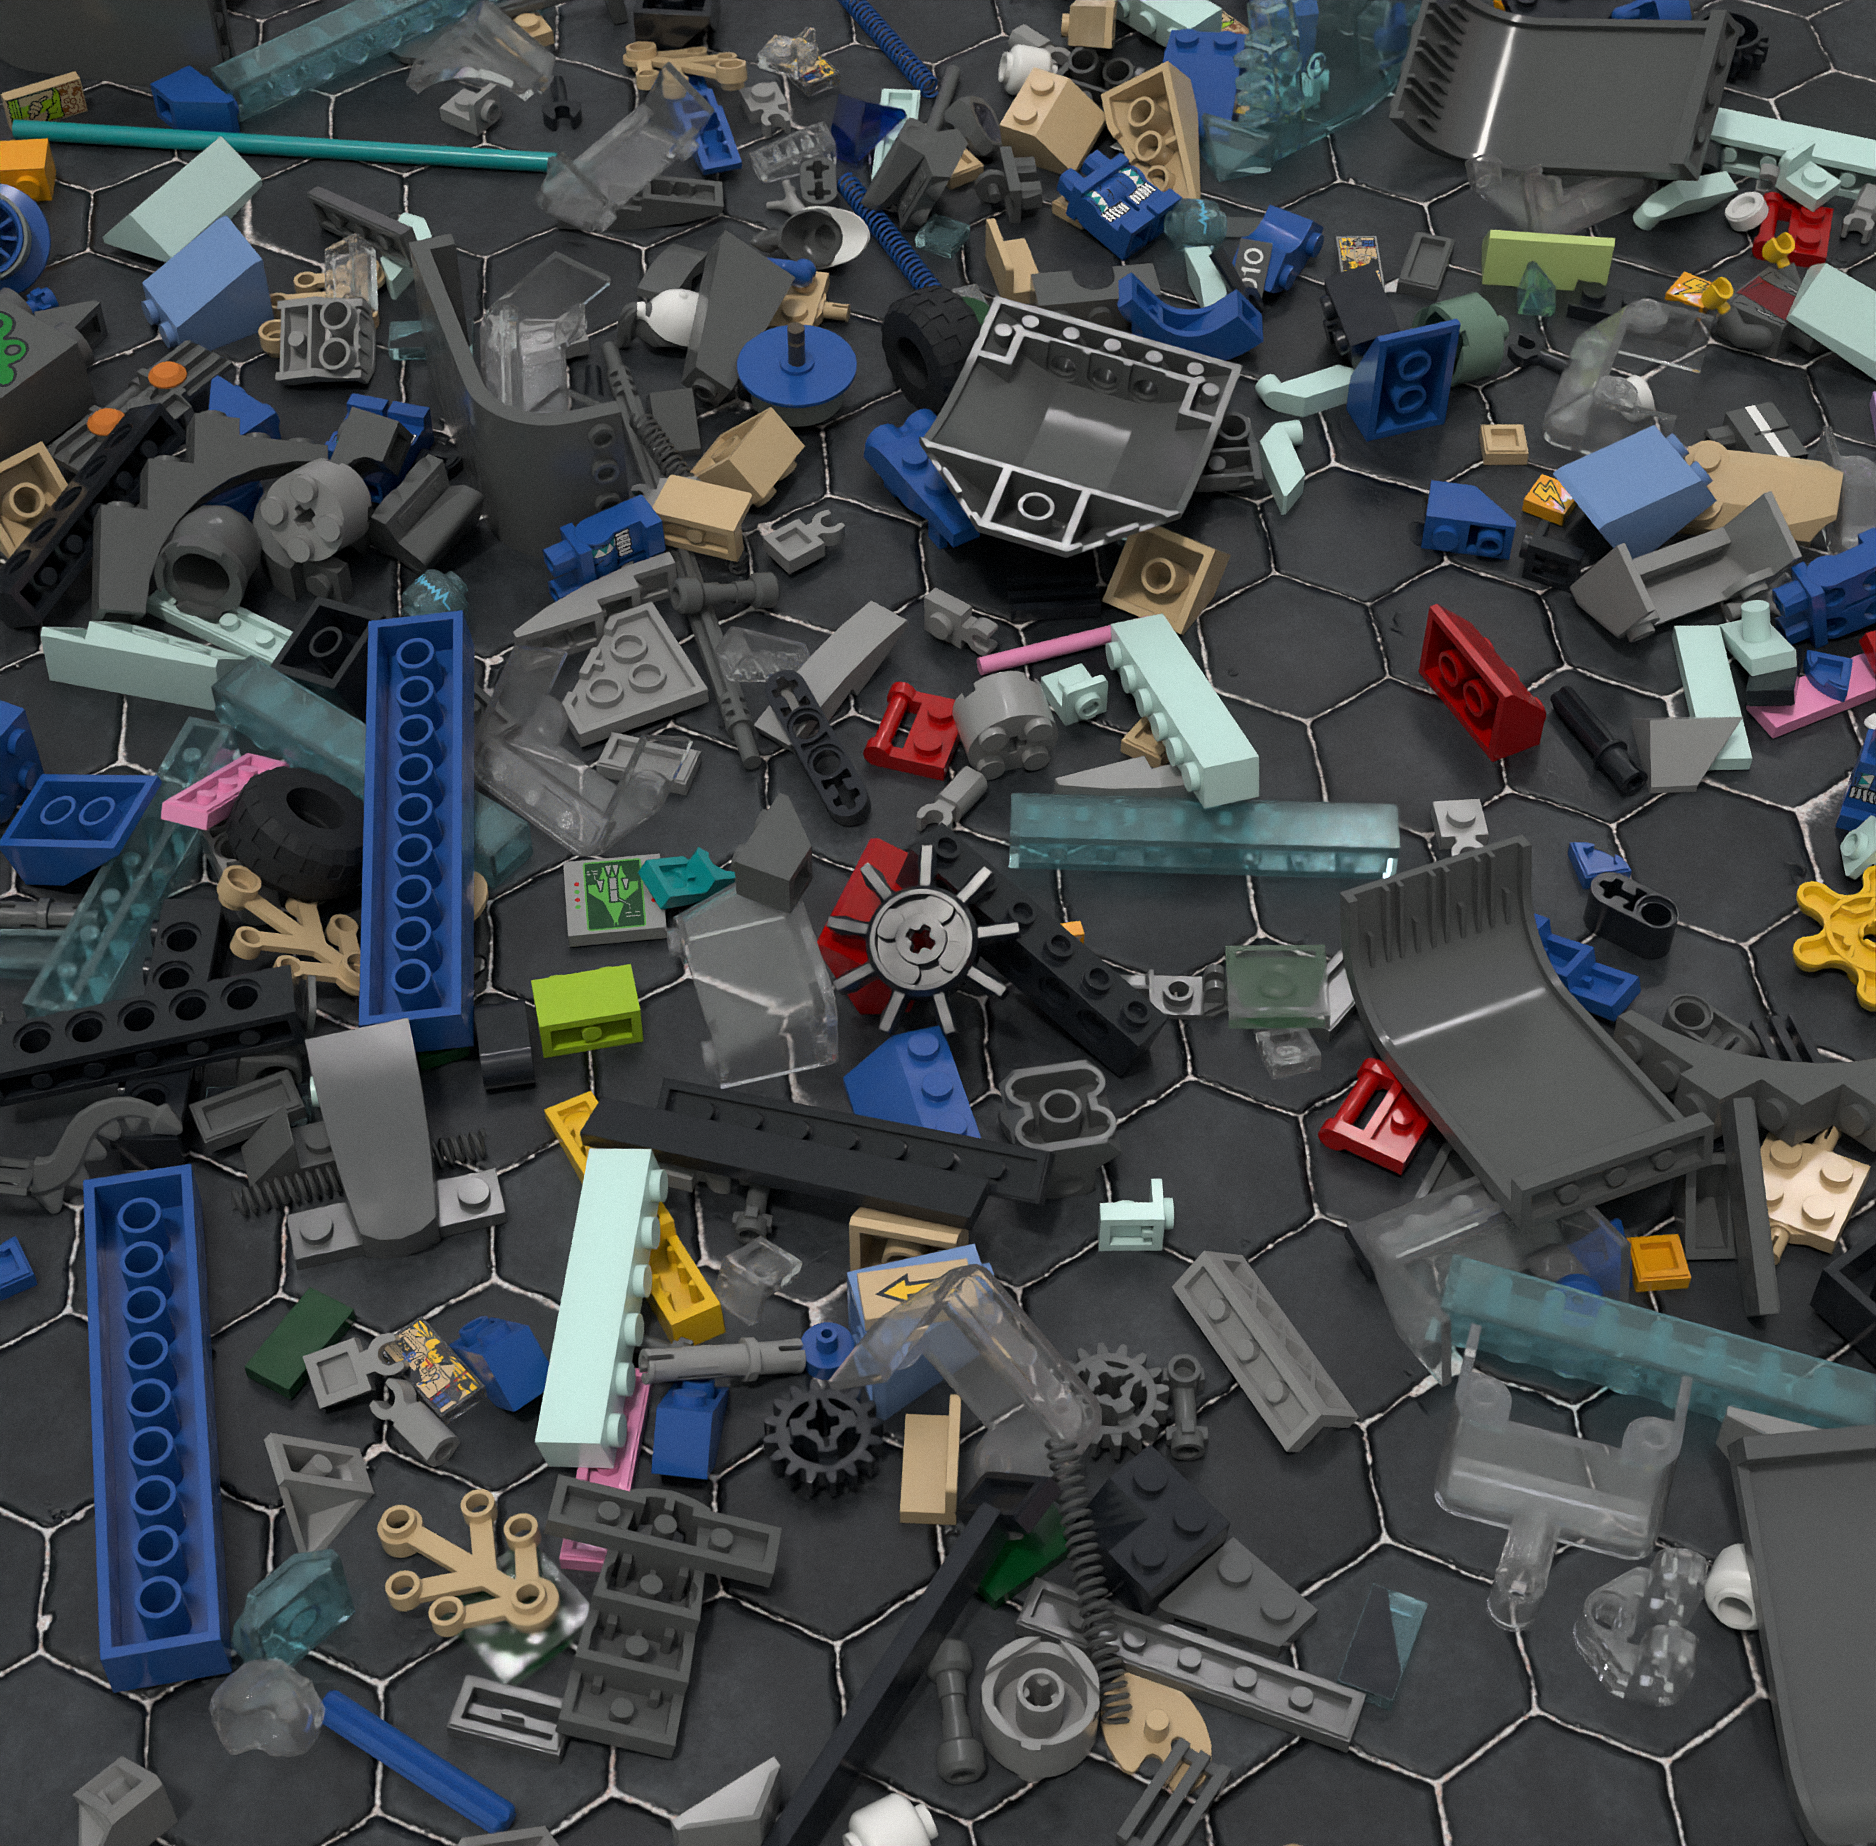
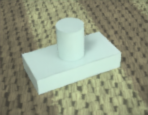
(1757, 642)

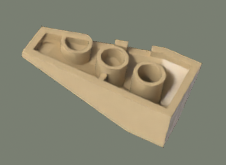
(1090, 23)
(1158, 127)

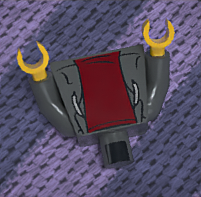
(1758, 310)

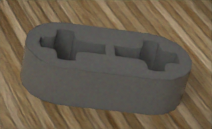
(818, 188)

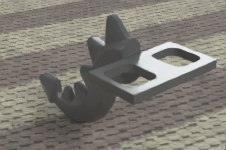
(81, 1144)

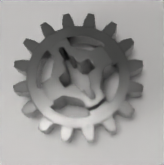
(1120, 1387)

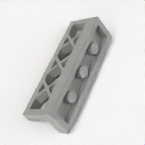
(1262, 1349)

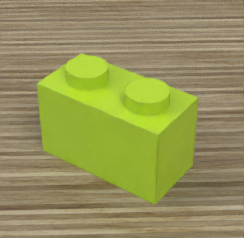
(587, 1010)

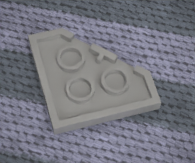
(632, 678)

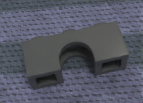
(1064, 296)
(369, 446)

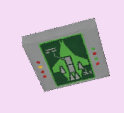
(610, 902)

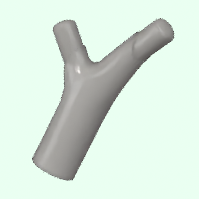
(791, 202)
(1733, 609)

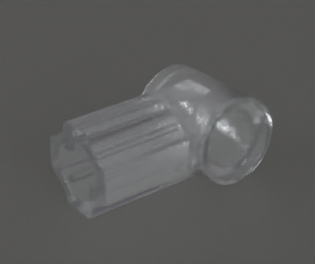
(1524, 1570)

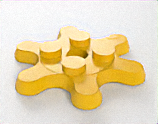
(1841, 941)

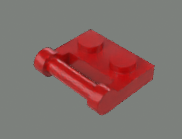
(1806, 227)
(930, 740)
(1392, 1131)

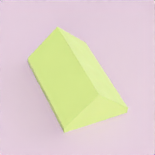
(1559, 256)

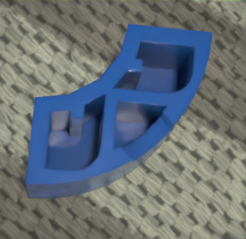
(1293, 242)

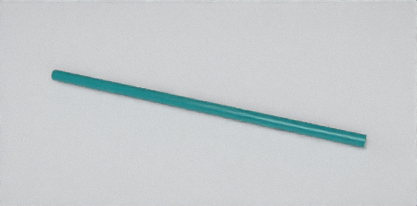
(283, 145)

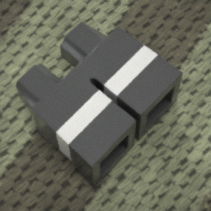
(1757, 430)

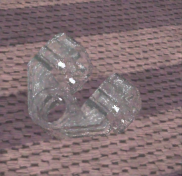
(1657, 1596)

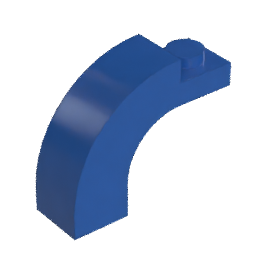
(1216, 330)

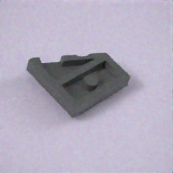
(1240, 1602)

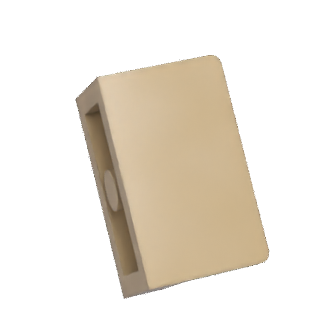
(1009, 264)
(703, 517)
(931, 1467)

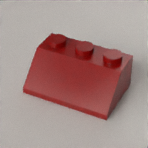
(1479, 686)
(860, 904)

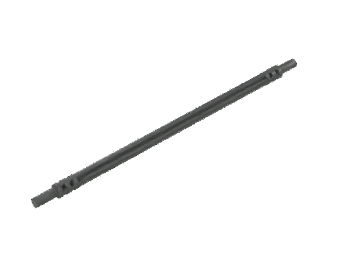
(705, 623)

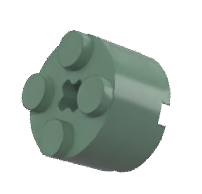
(1480, 334)

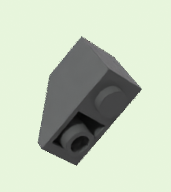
(776, 859)

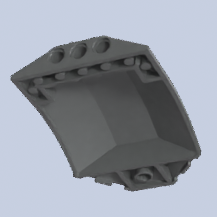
(1075, 429)

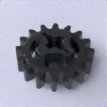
(798, 1449)

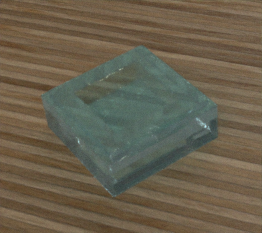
(942, 236)

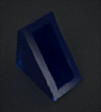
(861, 125)

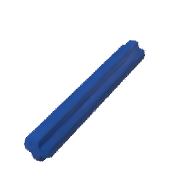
(417, 1763)

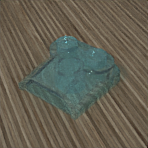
(294, 1608)

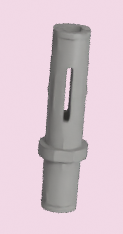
(702, 1362)

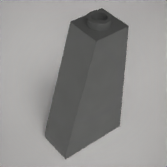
(733, 306)

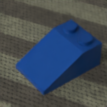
(1210, 66)
(1404, 381)
(74, 824)

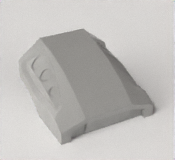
(326, 340)

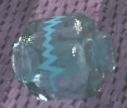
(1195, 224)
(435, 594)

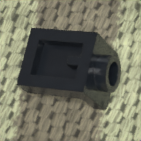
(1550, 560)

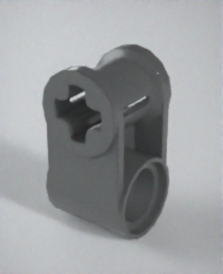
(1702, 1022)

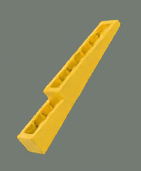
(679, 1290)

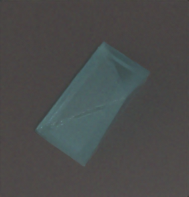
(1235, 150)

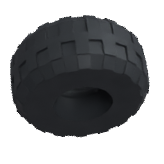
(928, 343)
(299, 833)

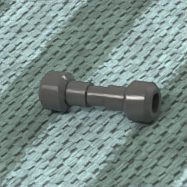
(690, 595)
(959, 1756)

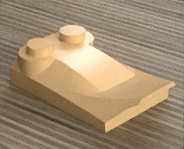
(1802, 488)

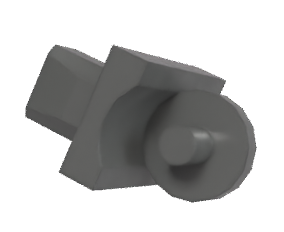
(1013, 184)

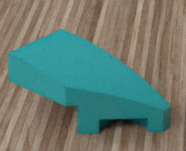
(683, 880)

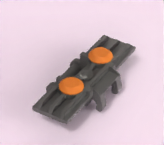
(170, 382)

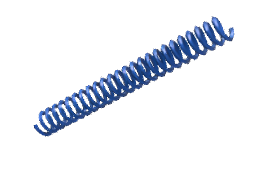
(887, 50)
(894, 230)

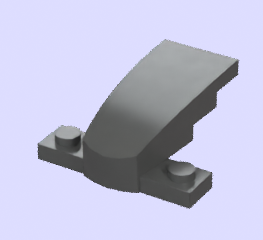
(383, 1156)
(646, 1604)

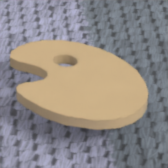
(1155, 1722)

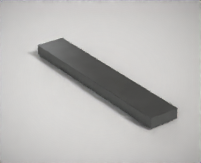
(1201, 1667)

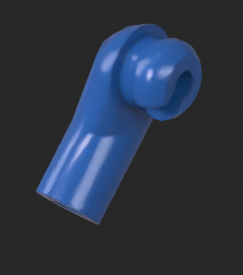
(802, 270)

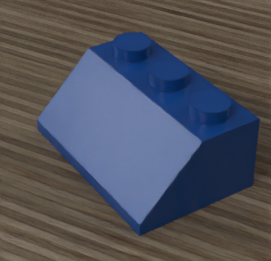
(912, 1083)

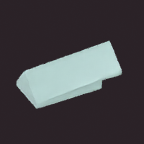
(187, 204)
(1838, 315)
(136, 662)

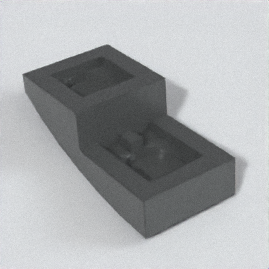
(672, 270)

